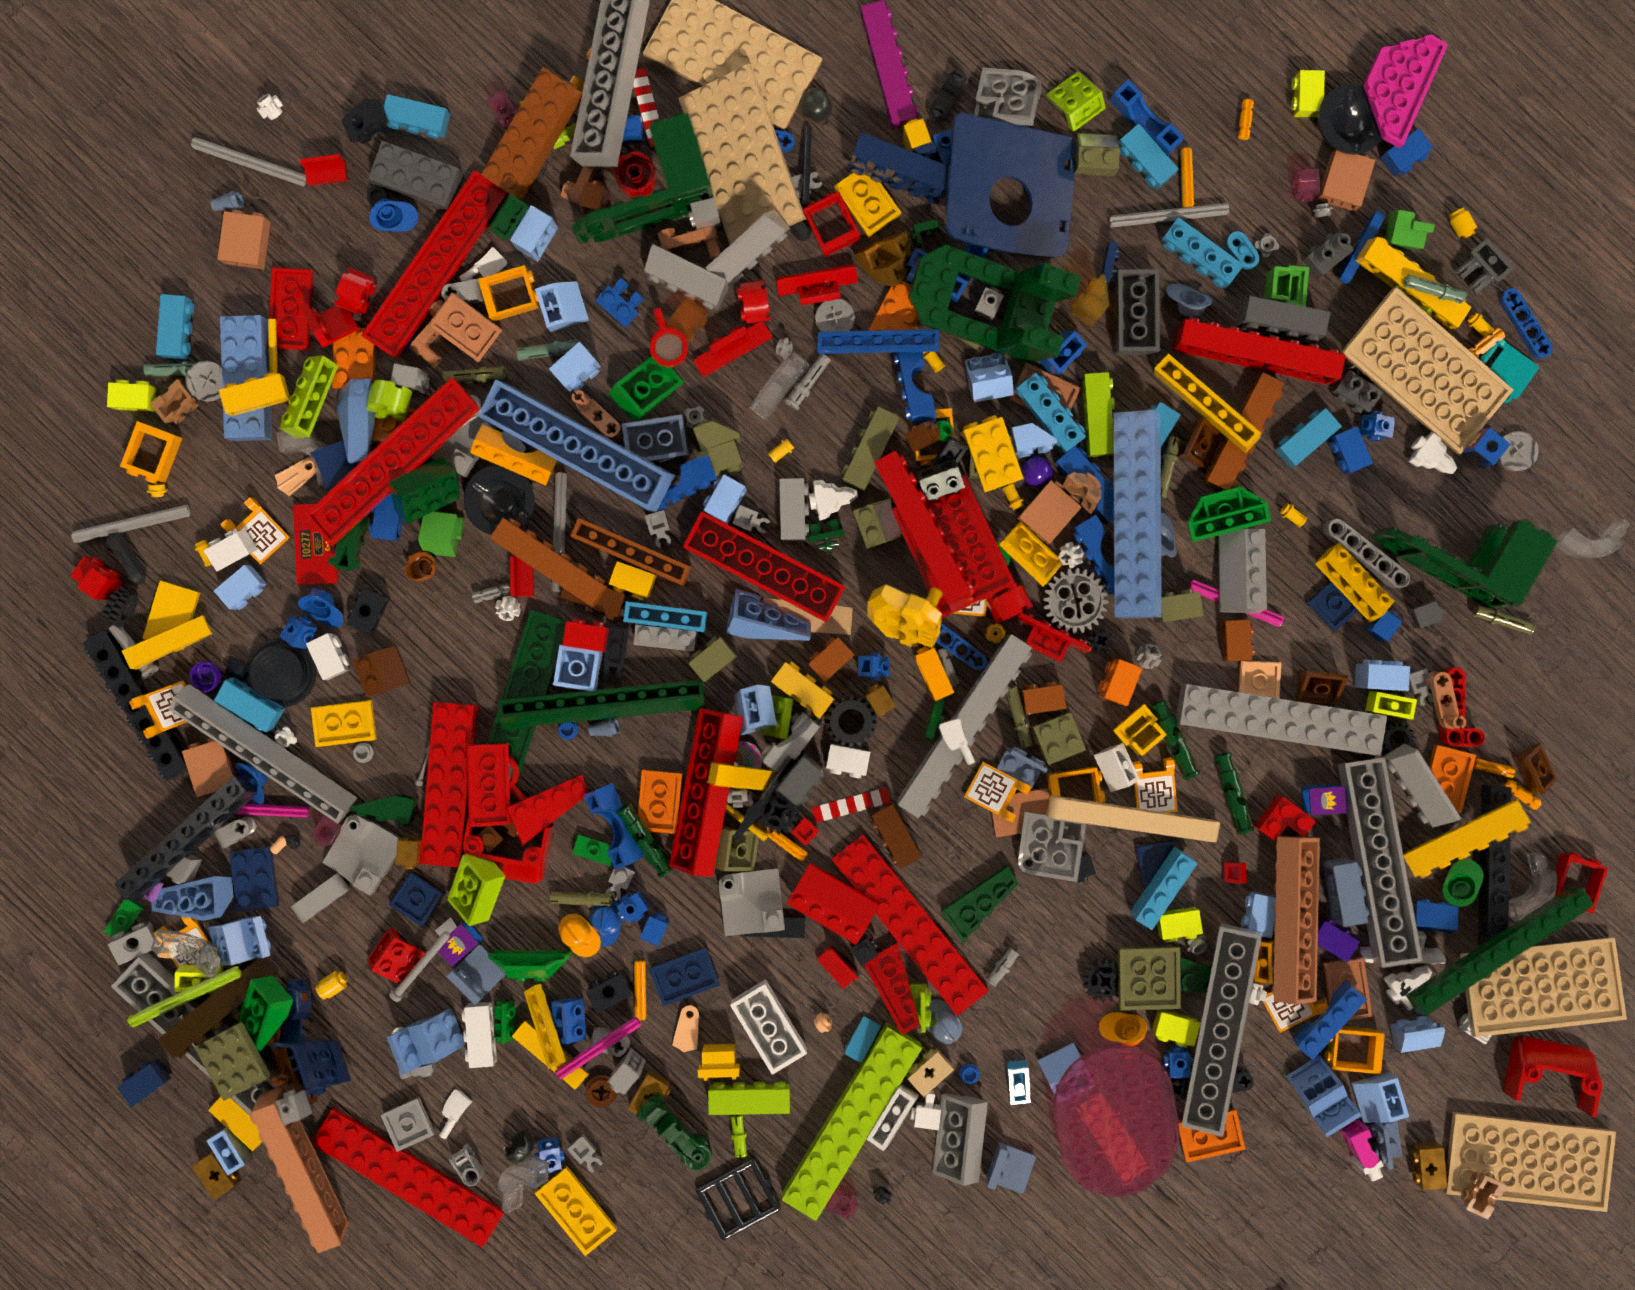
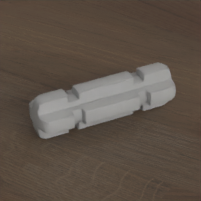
(491, 593)
(948, 667)

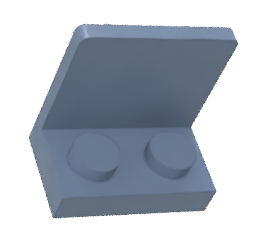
(1020, 767)
(476, 975)
(1386, 1142)
(1010, 1168)

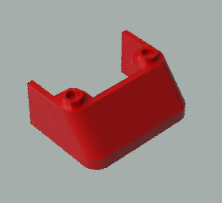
(529, 869)
(1533, 1054)

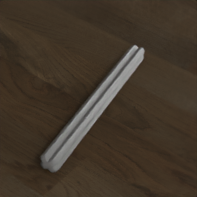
(248, 161)
(1169, 215)
(559, 518)
(131, 523)

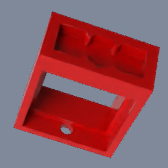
(840, 242)
(1596, 878)

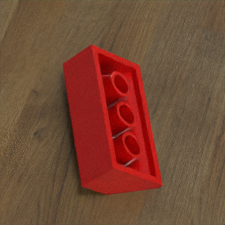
(832, 903)

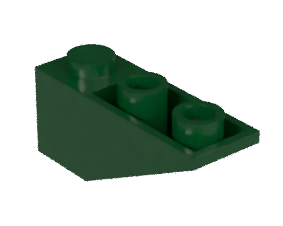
(396, 807)

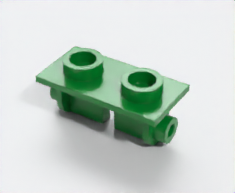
(504, 1030)

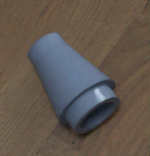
(228, 202)
(605, 727)

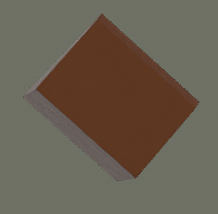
(1200, 443)
(1320, 687)
(1535, 769)

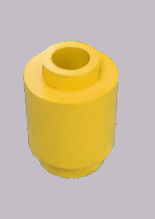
(1463, 223)
(331, 985)

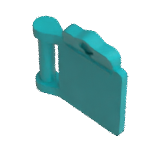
(1511, 367)

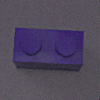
(1336, 941)

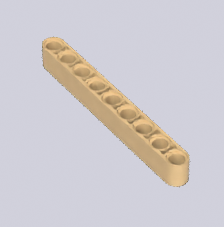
(1133, 818)

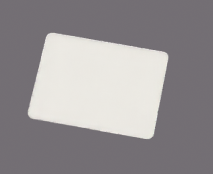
(448, 926)

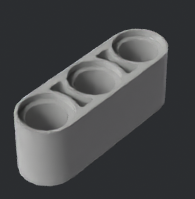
(320, 898)

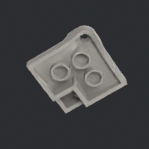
(1007, 96)
(458, 447)
(779, 755)
(1052, 846)
(363, 853)
(752, 902)

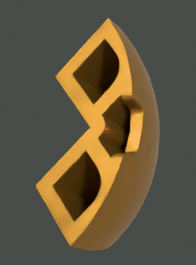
(886, 259)

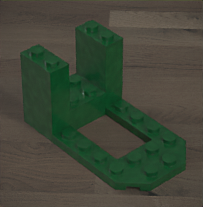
(685, 180)
(1027, 312)
(1497, 570)

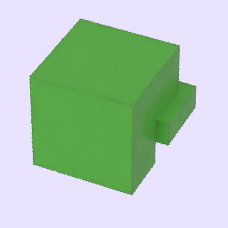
(1406, 233)
(1287, 285)
(441, 533)

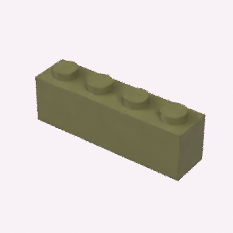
(870, 449)

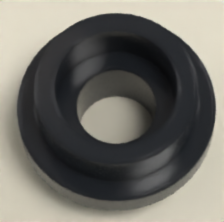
(882, 1195)

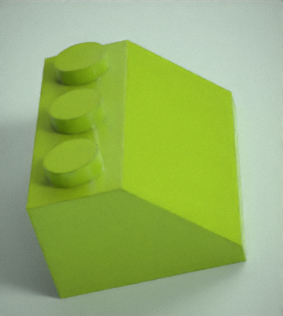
(475, 889)

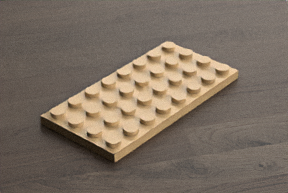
(711, 40)
(741, 152)
(1426, 370)
(1549, 989)
(1534, 1159)

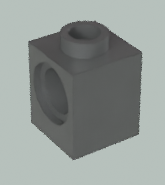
(1425, 614)

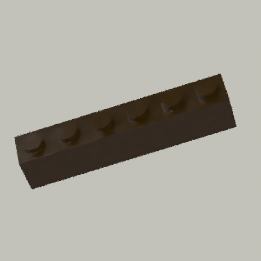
(212, 1012)

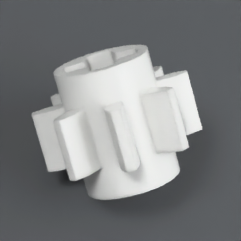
(269, 106)
(1071, 555)
(508, 608)
(1257, 993)

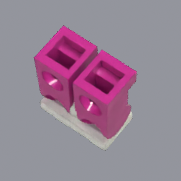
(1355, 1137)

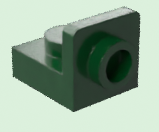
(926, 229)

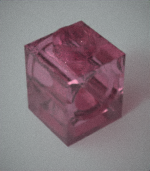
(499, 101)
(1306, 184)
(319, 834)
(842, 1194)

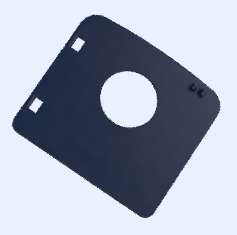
(994, 150)

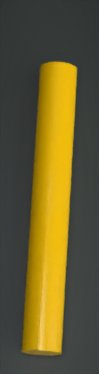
(272, 344)
(739, 817)

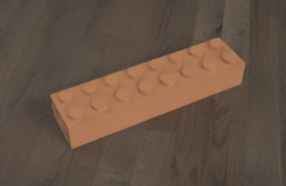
(1296, 919)
(301, 1173)

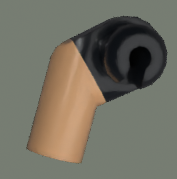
(291, 840)

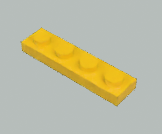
(544, 1026)

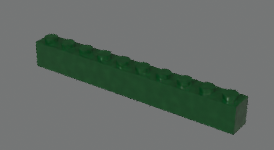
(601, 704)
(1499, 950)

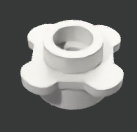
(285, 737)

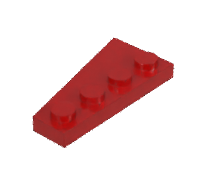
(543, 808)
(893, 986)

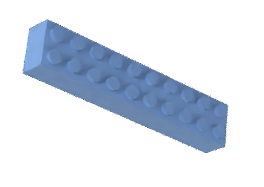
(576, 445)
(1137, 514)

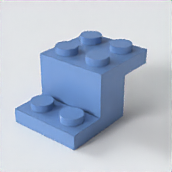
(240, 940)
(426, 1041)
(1323, 1096)

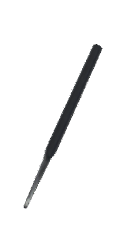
(755, 809)

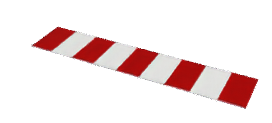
(645, 101)
(851, 805)

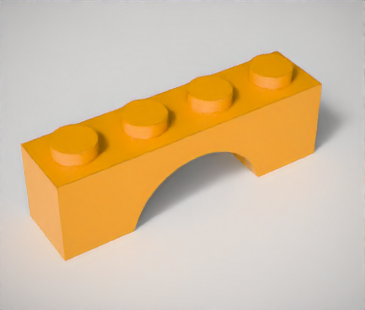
(491, 447)

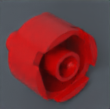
(631, 165)
(355, 291)
(754, 302)
(1010, 603)

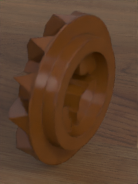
(594, 1096)

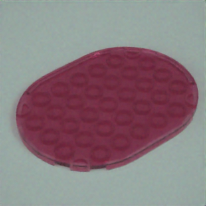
(1116, 1120)

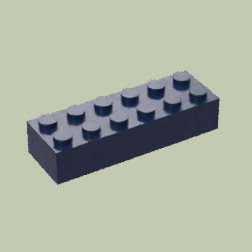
(900, 169)

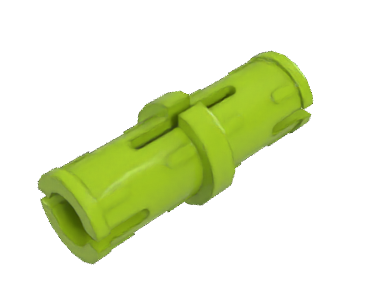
(738, 1135)

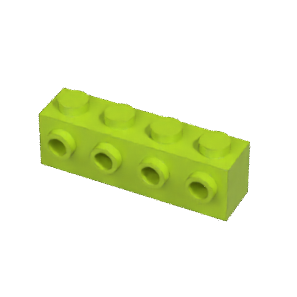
(308, 396)
(1098, 414)
(749, 1099)

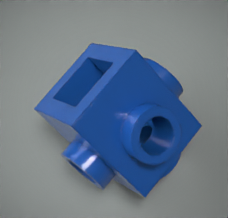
(1377, 426)
(298, 631)
(874, 666)
(635, 900)
(1178, 1062)
(550, 1152)

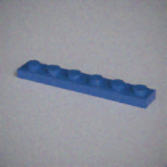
(878, 341)

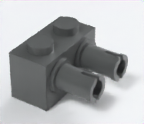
(1328, 254)
(1490, 261)
(1356, 392)

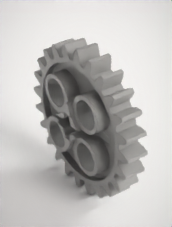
(1093, 596)

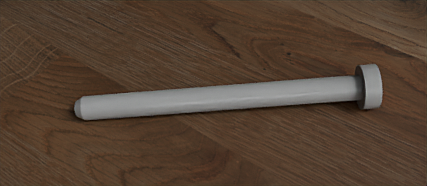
(397, 994)

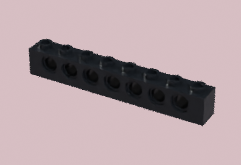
(169, 743)
(185, 838)
(1496, 871)

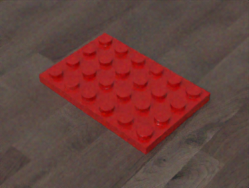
(971, 542)

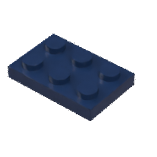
(254, 878)
(684, 976)

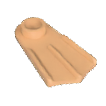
(295, 476)
(687, 1030)

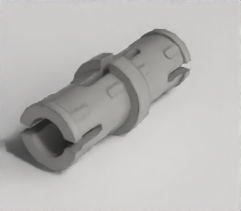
(1002, 967)

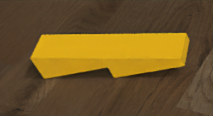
(167, 642)
(740, 776)
(528, 1037)

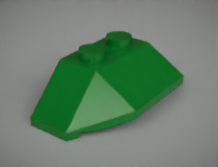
(1226, 513)
(529, 963)

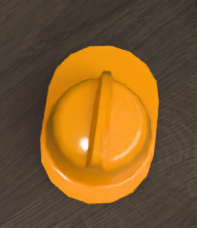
(579, 935)
(1123, 1028)

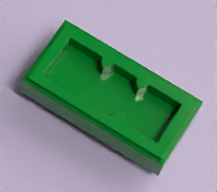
(936, 718)
(592, 849)
(124, 917)

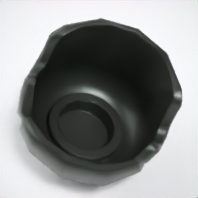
(816, 104)
(521, 1147)

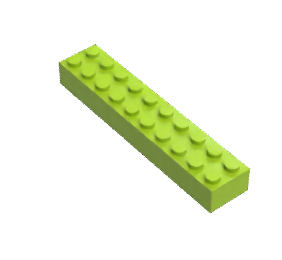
(851, 1121)

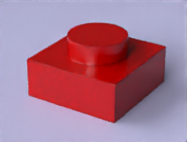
(805, 831)
(1235, 872)

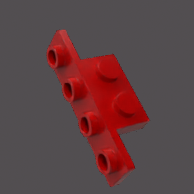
(817, 285)
(732, 347)
(1048, 640)

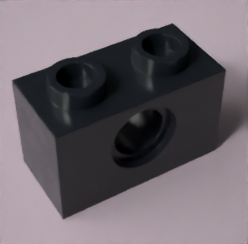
(365, 120)
(377, 604)
(600, 999)

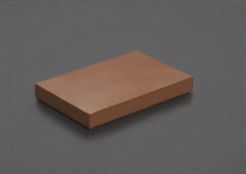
(464, 327)
(1065, 390)
(1034, 802)
(1354, 971)

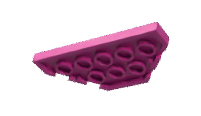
(1400, 83)

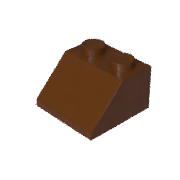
(381, 671)

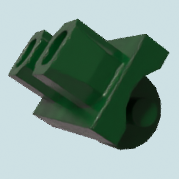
(834, 532)

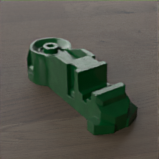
(348, 547)
(692, 1148)

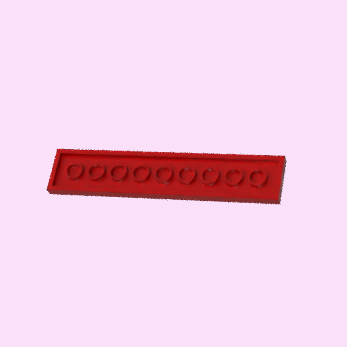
(435, 264)
(397, 455)
(910, 925)
(408, 1177)

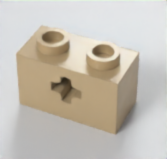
(926, 1081)

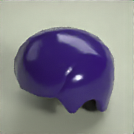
(1036, 471)
(205, 676)

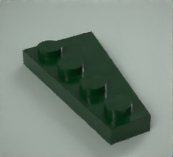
(973, 906)
(1194, 975)

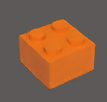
(1119, 681)

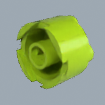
(388, 400)

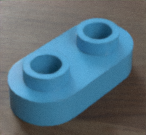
(1244, 249)

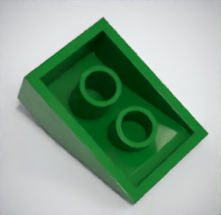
(645, 388)
(264, 1009)

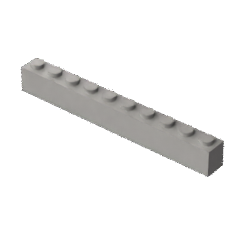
(262, 753)

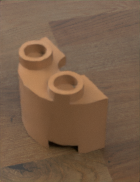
(174, 403)
(1086, 487)
(1482, 1194)

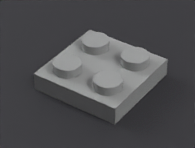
(407, 1124)

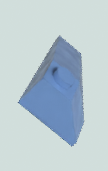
(355, 420)
(758, 620)
(196, 899)

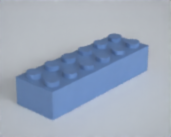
(244, 357)

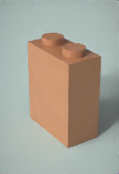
(1346, 180)
(244, 239)
(1049, 512)
(209, 766)

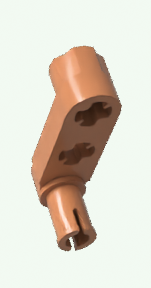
(574, 191)
(673, 243)
(422, 342)
(590, 409)
(1447, 714)

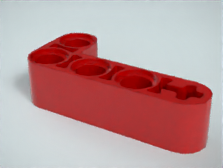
(1462, 734)

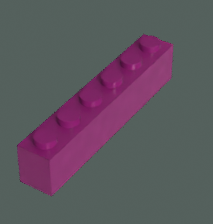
(888, 64)

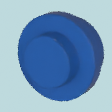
(568, 730)
(969, 1073)

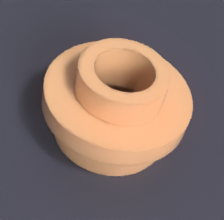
(823, 1022)

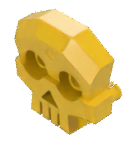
(906, 616)

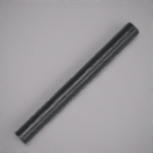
(806, 165)

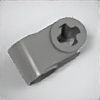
(467, 290)
(233, 832)
(599, 1033)
(466, 1164)

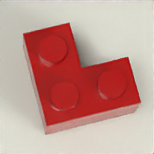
(96, 579)
(585, 636)
(1283, 814)

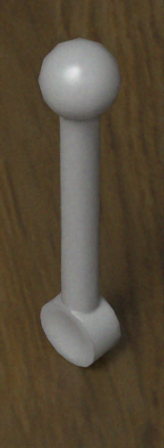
(419, 782)

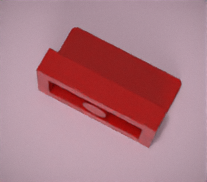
(325, 169)
(521, 578)
(837, 967)

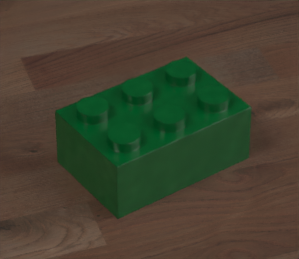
(424, 490)

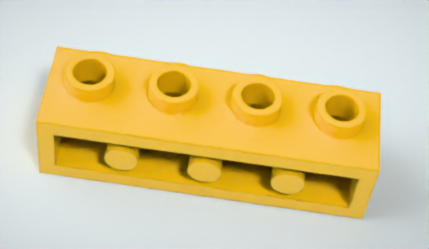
(1354, 582)

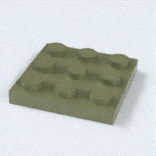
(1149, 978)
(232, 1061)

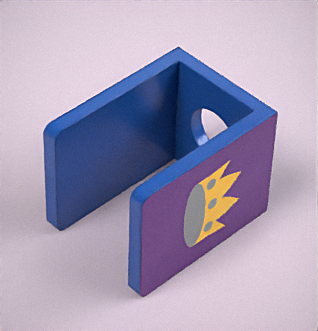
(1479, 445)
(1324, 799)
(460, 942)

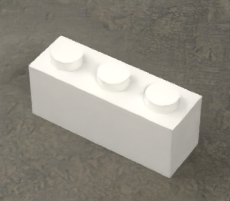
(479, 1035)
(892, 1117)

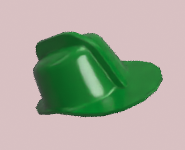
(1463, 883)

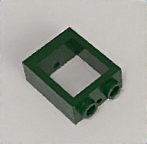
(510, 209)

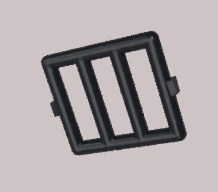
(758, 1214)

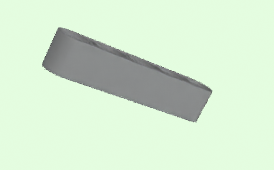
(1375, 554)

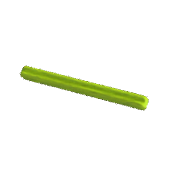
(184, 996)

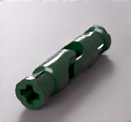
(1169, 725)
(1235, 797)
(647, 844)

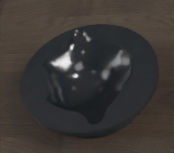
(1348, 120)
(497, 495)
(281, 672)

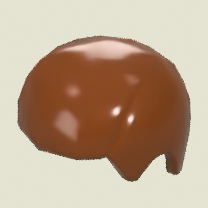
(420, 566)

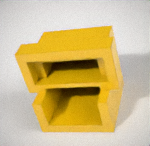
(1140, 730)
(719, 1061)

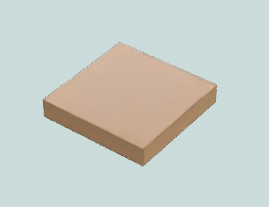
(1260, 678)

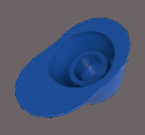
(393, 215)
(321, 607)
(255, 777)
(606, 923)

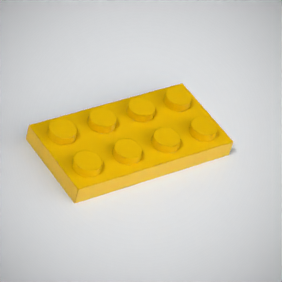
(576, 1210)

